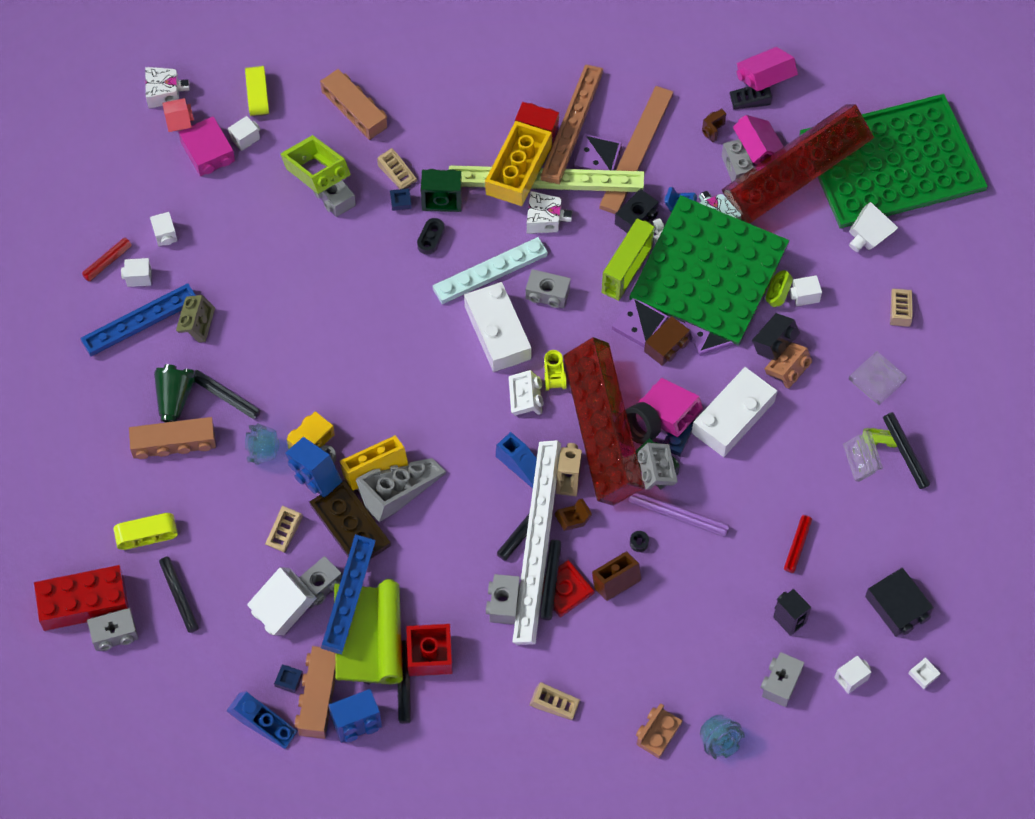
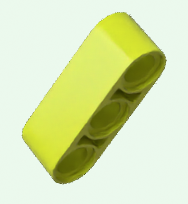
(257, 90)
(145, 531)

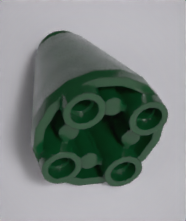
(172, 390)

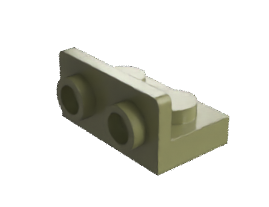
(196, 317)

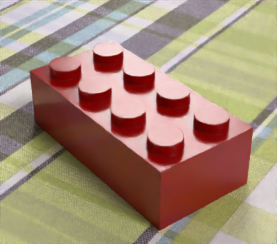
(80, 597)

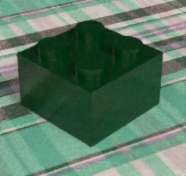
(441, 190)

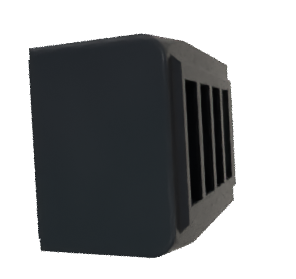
(764, 100)

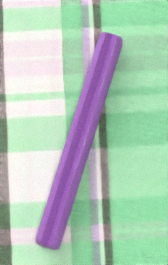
(679, 513)

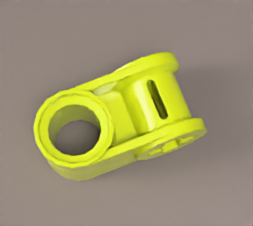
(554, 373)

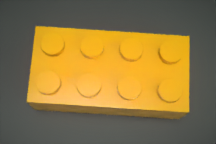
(518, 163)

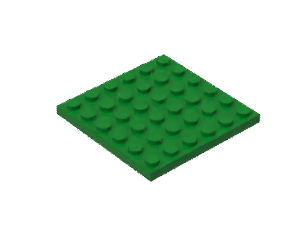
(709, 269)

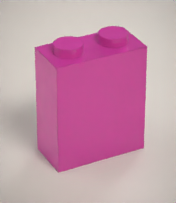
(766, 68)
(757, 138)
(206, 146)
(674, 406)

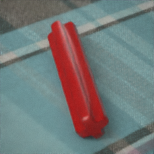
(106, 259)
(797, 544)

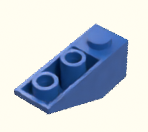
(517, 458)
(261, 719)

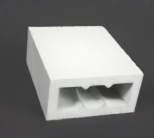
(281, 601)

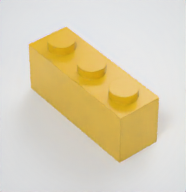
(379, 456)

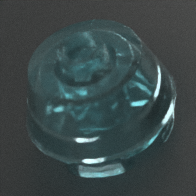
(261, 444)
(721, 736)

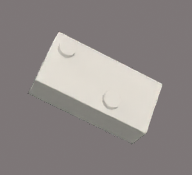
(497, 327)
(734, 411)

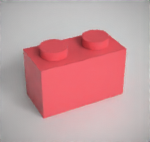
(178, 114)

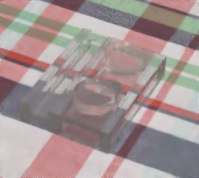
(862, 456)

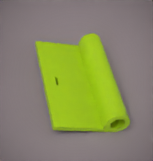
(374, 637)

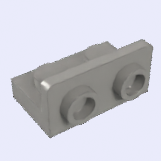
(657, 465)

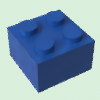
(313, 467)
(355, 716)

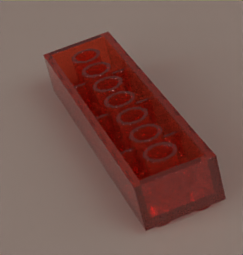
(798, 163)
(603, 422)

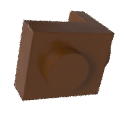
(712, 123)
(573, 516)

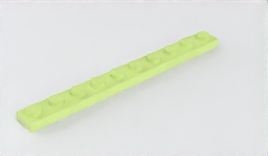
(572, 179)

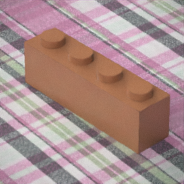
(354, 104)
(172, 438)
(317, 695)

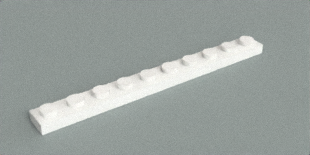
(536, 543)

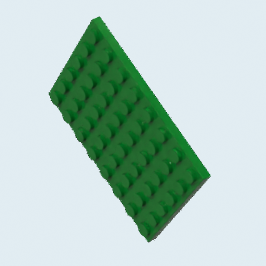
(908, 164)

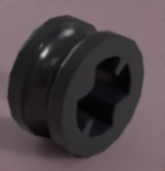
(633, 544)

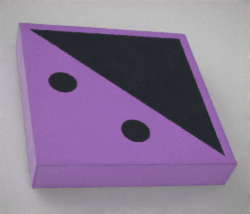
(597, 153)
(639, 322)
(706, 341)

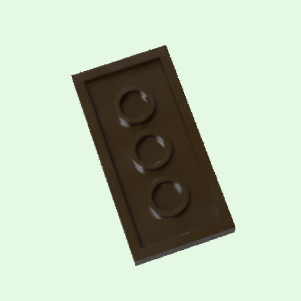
(347, 516)

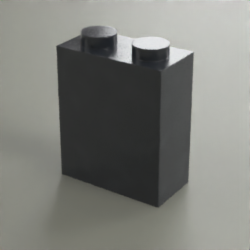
(899, 602)

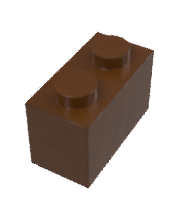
(667, 341)
(616, 576)

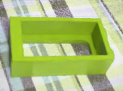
(310, 149)
(627, 259)

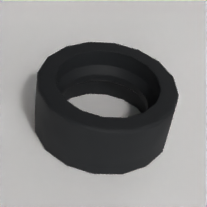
(650, 418)

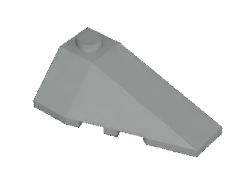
(391, 489)

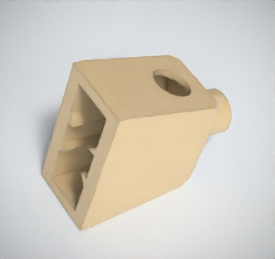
(568, 464)

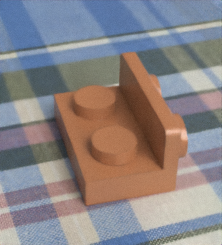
(790, 364)
(658, 731)

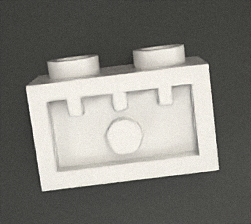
(525, 393)

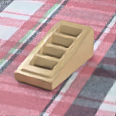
(388, 160)
(897, 319)
(284, 511)
(551, 708)

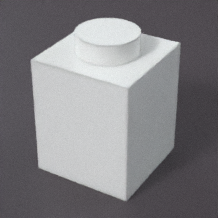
(244, 133)
(163, 229)
(137, 272)
(806, 291)
(853, 674)

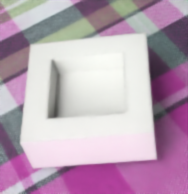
(924, 673)

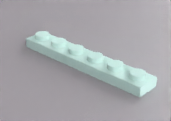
(490, 270)

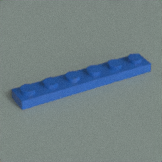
(136, 320)
(348, 594)

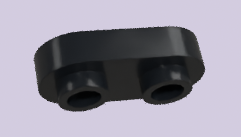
(431, 238)

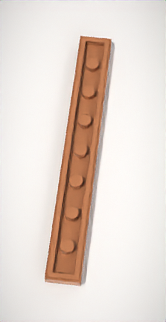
(572, 124)
(639, 144)

